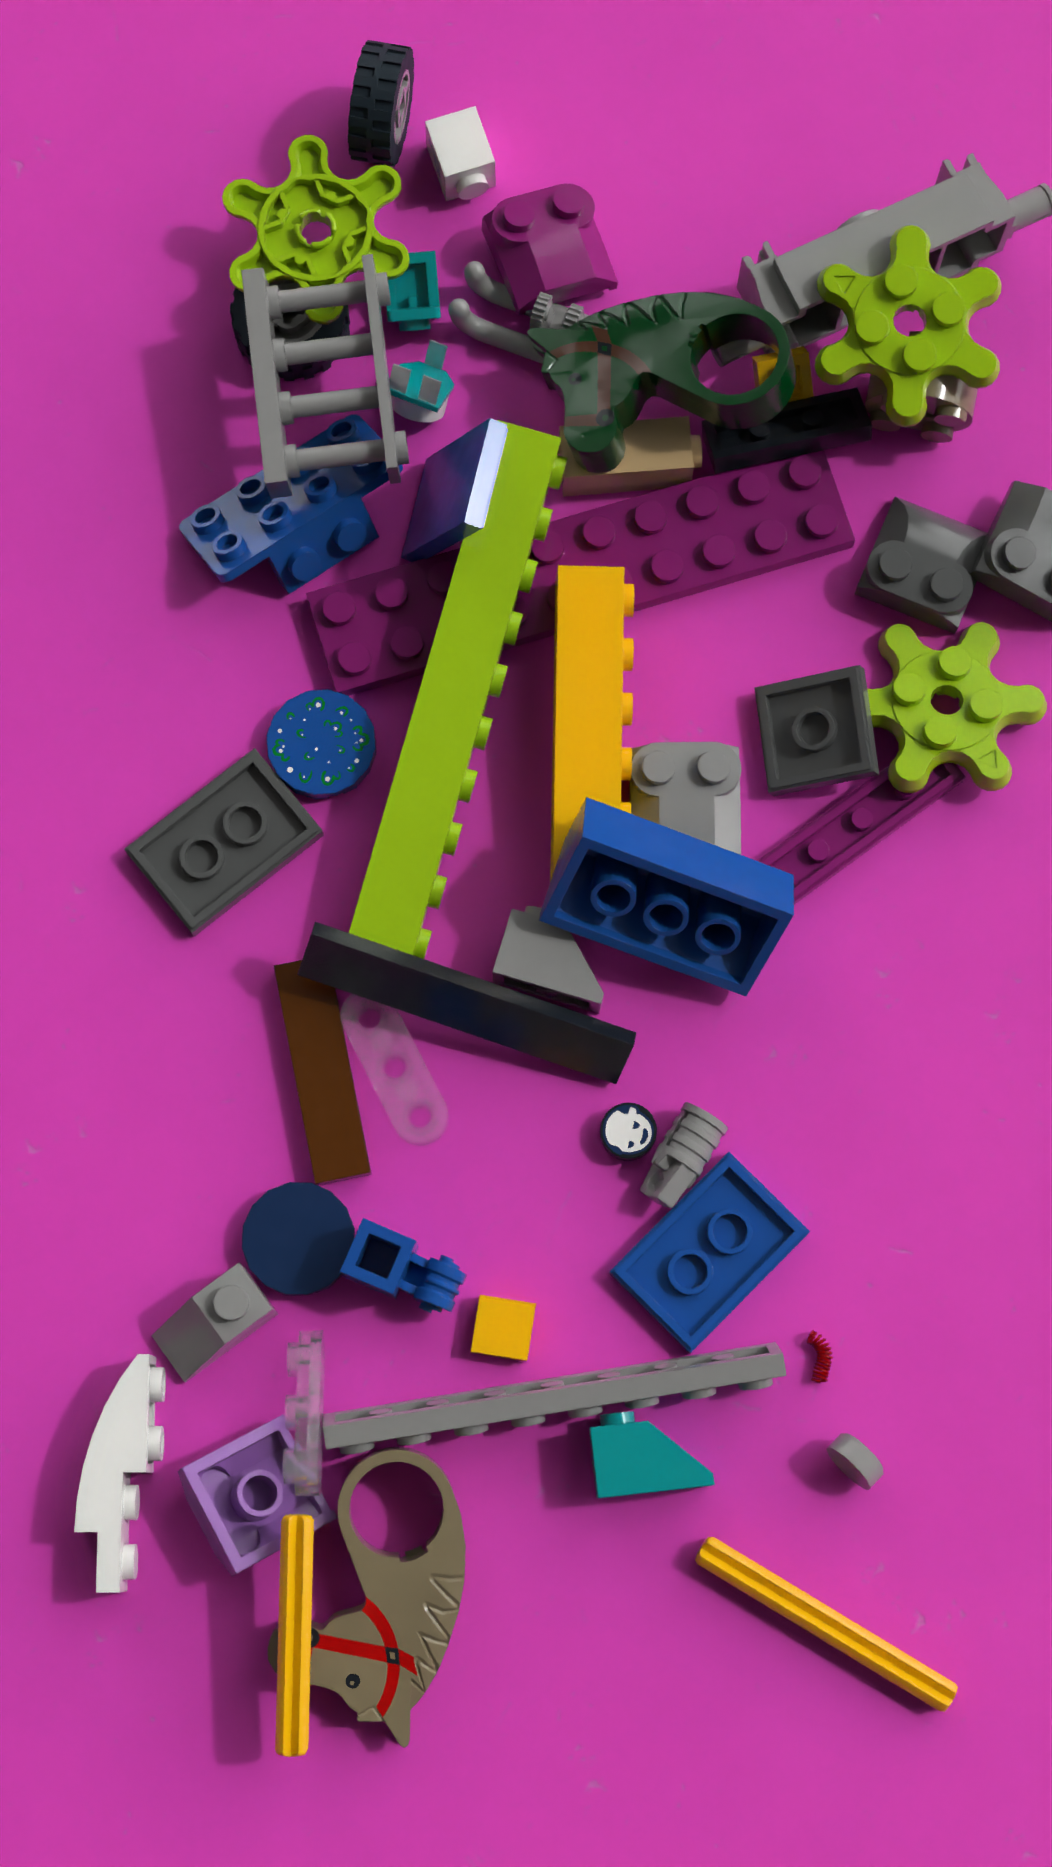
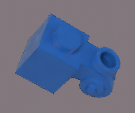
(390, 1265)

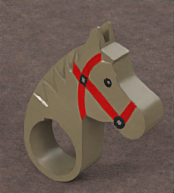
(395, 1641)

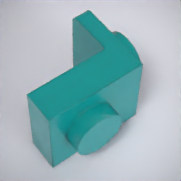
(415, 293)

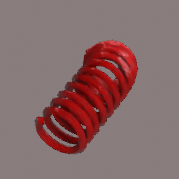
(822, 1354)

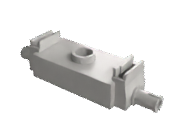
(960, 214)

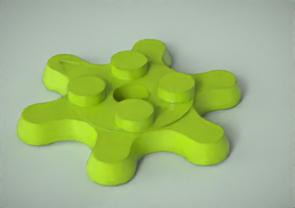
(312, 196)
(899, 360)
(960, 738)

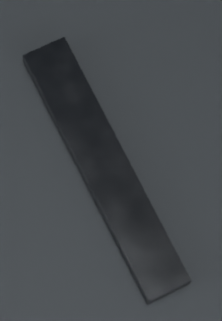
(466, 1003)

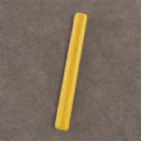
(826, 1624)

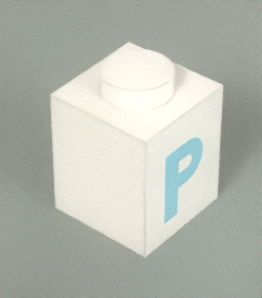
(461, 154)

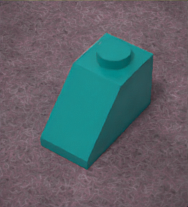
(640, 1459)

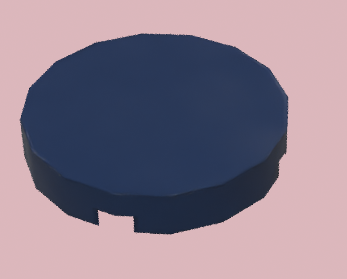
(297, 1238)

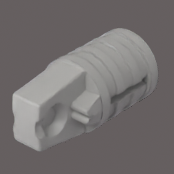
(682, 1154)

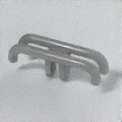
(543, 315)

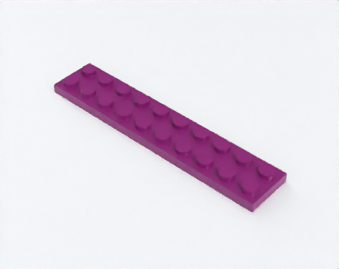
(667, 540)

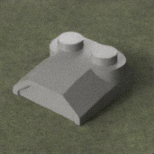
(689, 789)

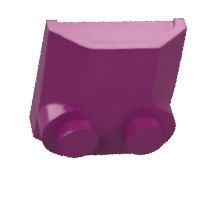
(548, 246)

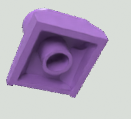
(243, 1496)

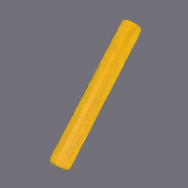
(294, 1635)

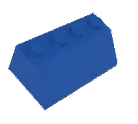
(668, 897)

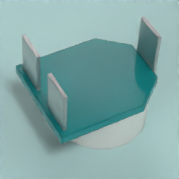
(420, 388)

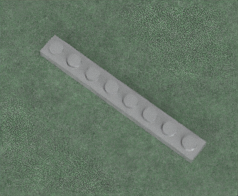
(529, 1401)

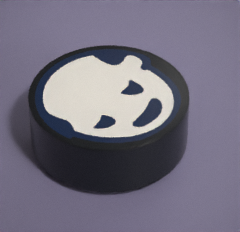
(628, 1131)

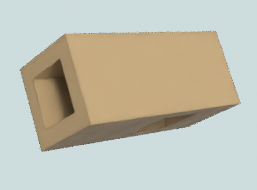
(655, 457)

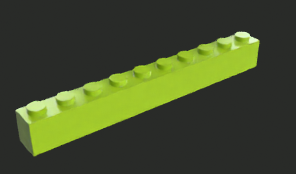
(454, 695)

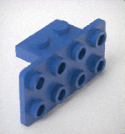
(296, 532)

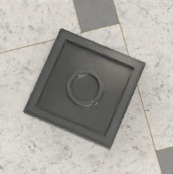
(816, 731)

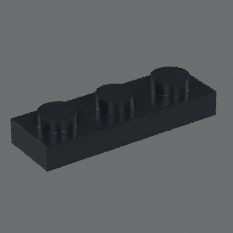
(797, 430)

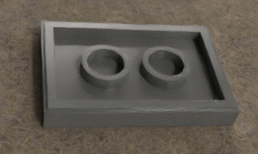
(224, 842)

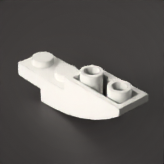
(120, 1445)

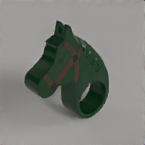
(653, 349)

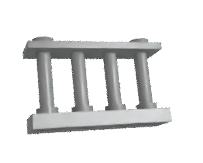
(273, 356)

